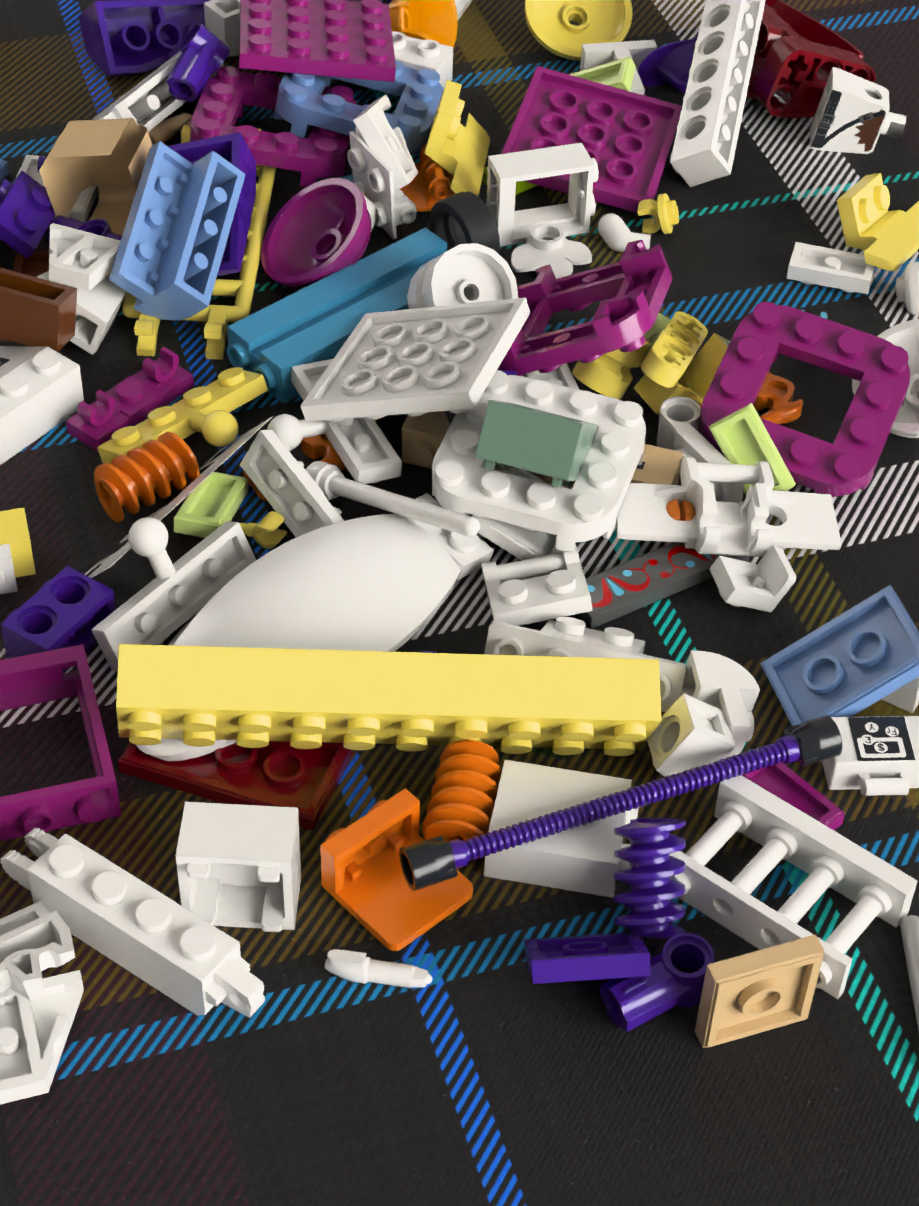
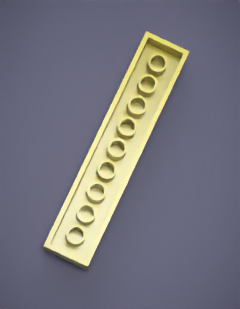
(385, 699)

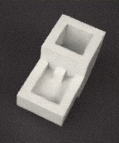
(726, 687)

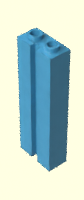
(323, 315)

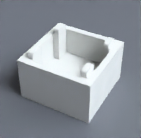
(240, 864)

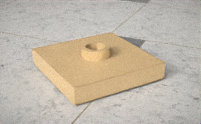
(758, 991)

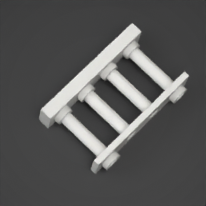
(807, 844)

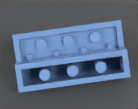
(177, 232)

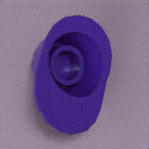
(668, 65)

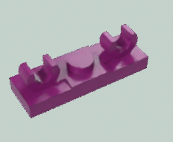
(130, 400)

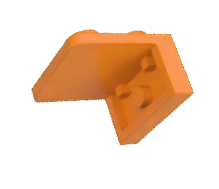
(367, 879)

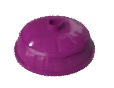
(317, 233)

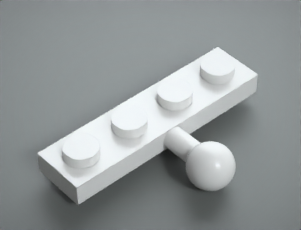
(355, 440)
(178, 587)

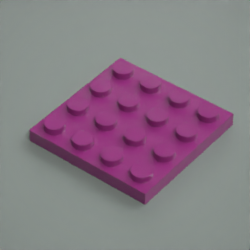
(318, 38)
(617, 127)

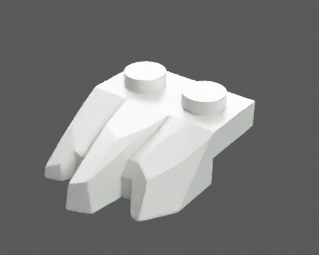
(29, 944)

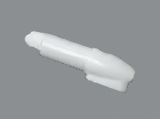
(362, 969)

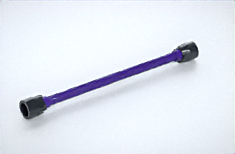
(437, 860)

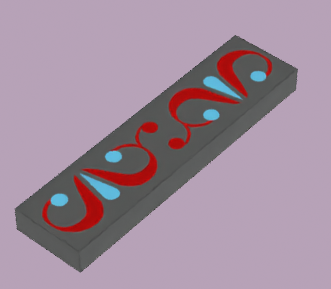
(646, 581)

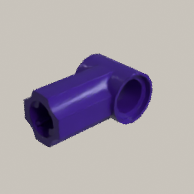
(199, 59)
(640, 999)

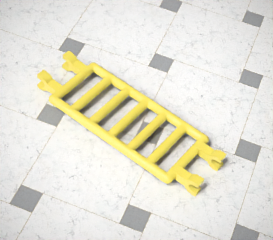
(218, 315)

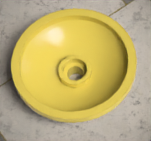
(598, 20)

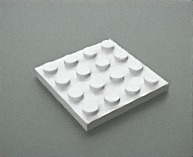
(417, 361)

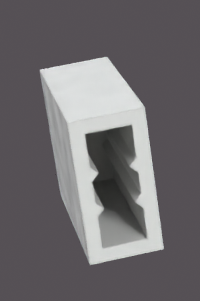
(568, 860)

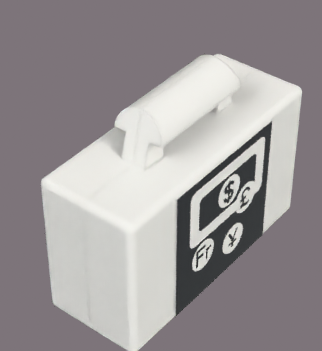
(876, 755)

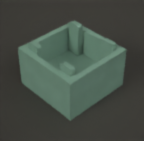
(534, 441)

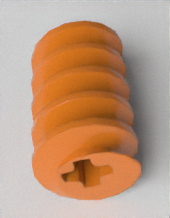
(144, 472)
(463, 792)

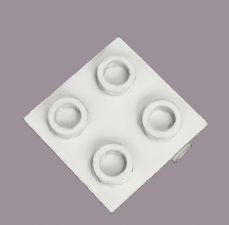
(377, 181)

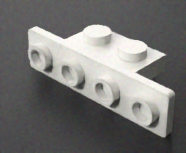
(571, 639)

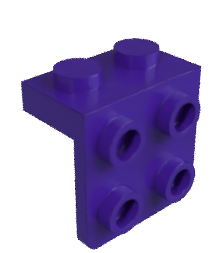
(24, 213)

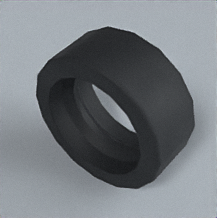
(464, 220)

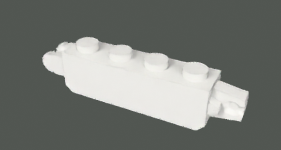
(149, 99)
(136, 925)

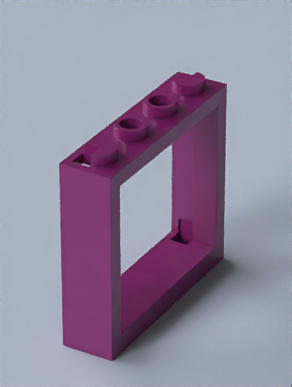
(38, 680)

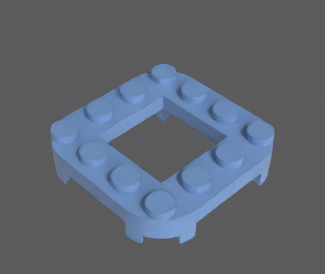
(303, 104)

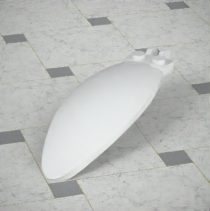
(334, 589)

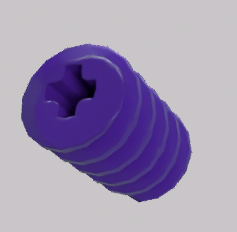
(649, 877)

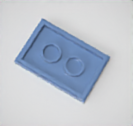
(847, 661)

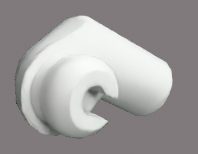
(617, 234)

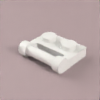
(537, 598)

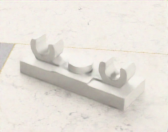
(288, 485)

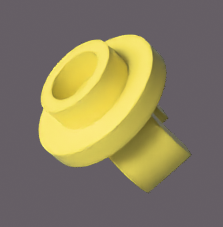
(664, 213)

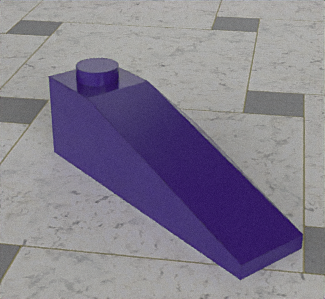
(137, 34)
(234, 150)

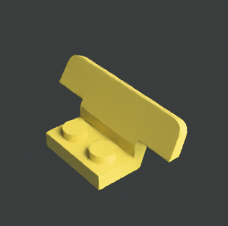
(457, 147)
(869, 226)

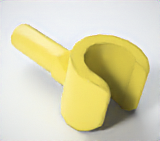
(266, 531)

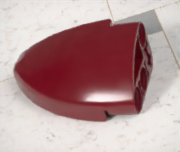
(796, 59)

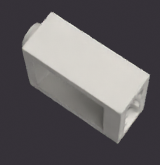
(510, 168)

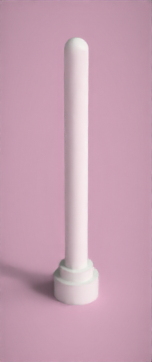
(335, 484)

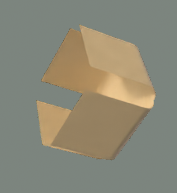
(100, 155)

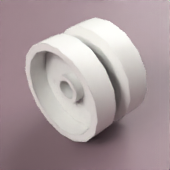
(462, 276)

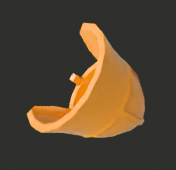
(425, 19)

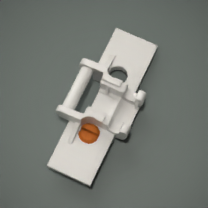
(694, 517)

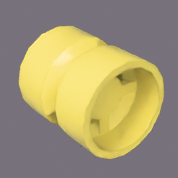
(611, 372)

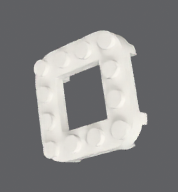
(571, 514)

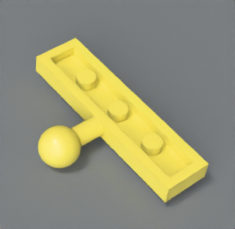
(202, 410)

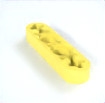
(674, 349)

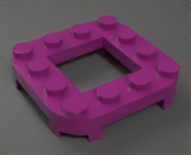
(225, 101)
(633, 295)
(872, 360)

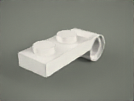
(680, 432)

